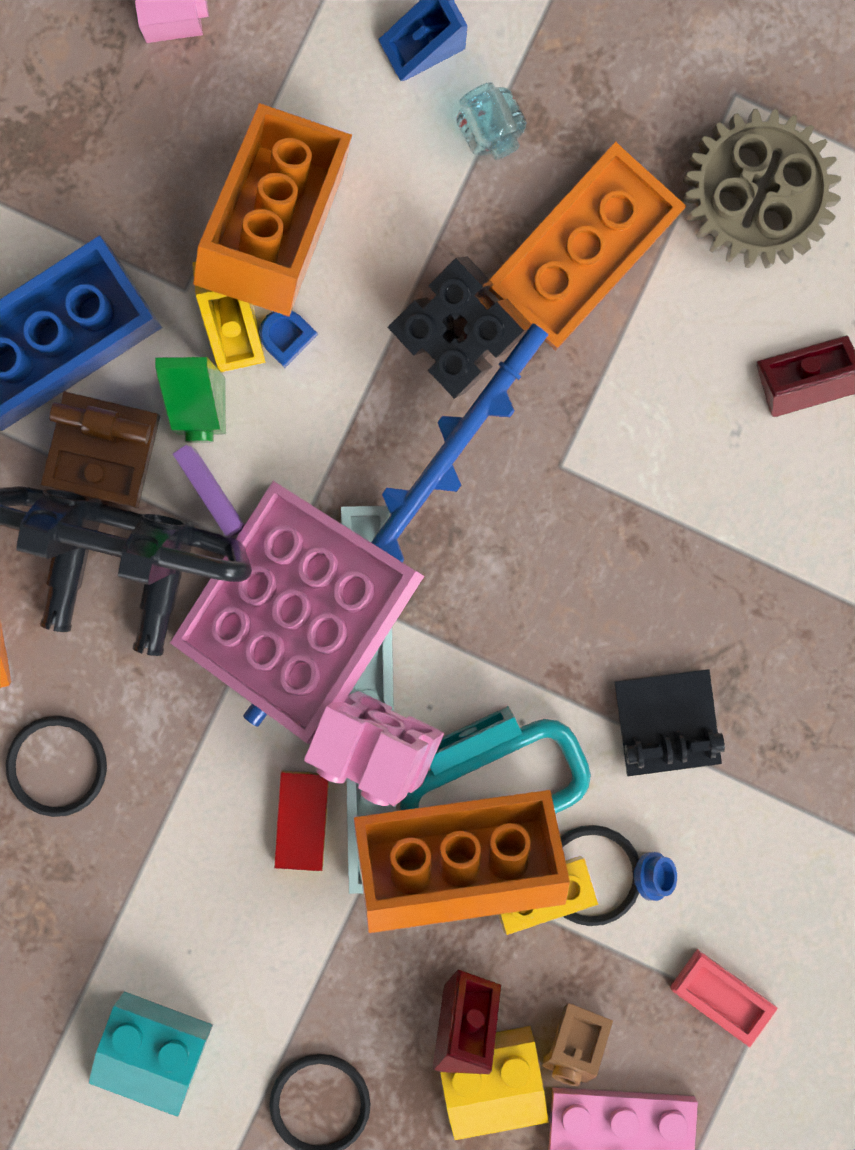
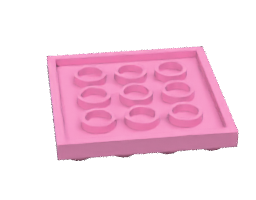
(304, 615)

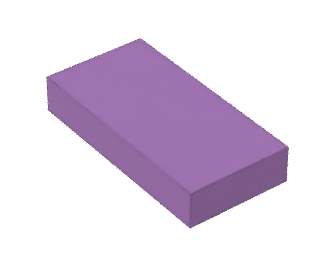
(209, 490)

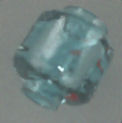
(491, 121)

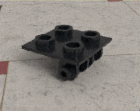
(668, 723)

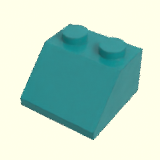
(149, 1053)

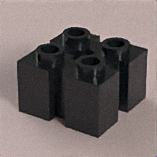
(490, 327)

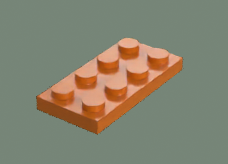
(586, 244)

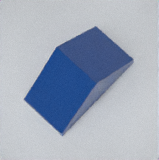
(424, 37)

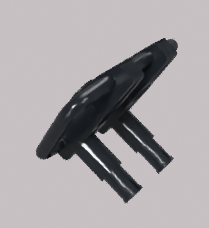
(156, 553)

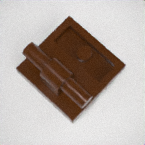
(100, 449)

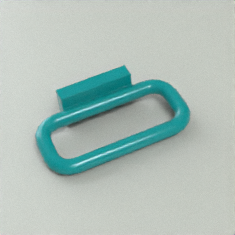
(495, 738)

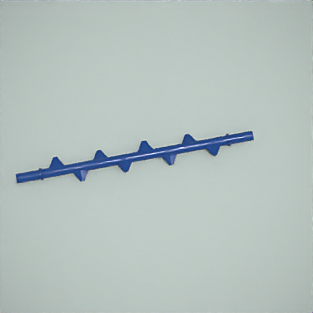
(440, 471)

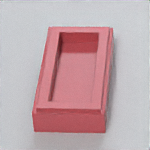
(723, 998)

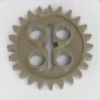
(799, 207)

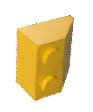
(500, 1100)

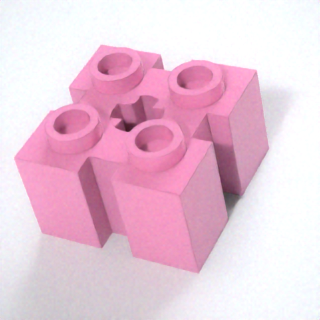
(373, 748)

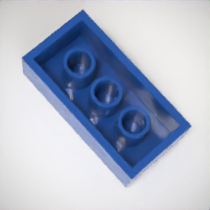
(67, 327)

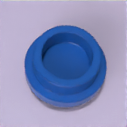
(655, 876)

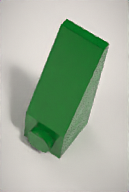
(193, 397)

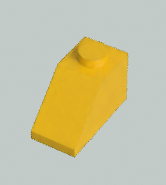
(230, 329)

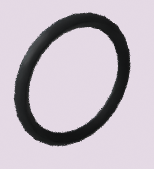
(11, 766)
(633, 857)
(314, 1060)

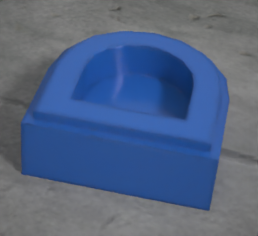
(285, 336)

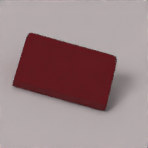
(808, 376)
(467, 1025)

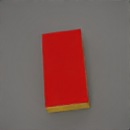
(301, 821)

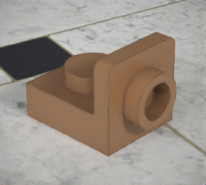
(578, 1046)

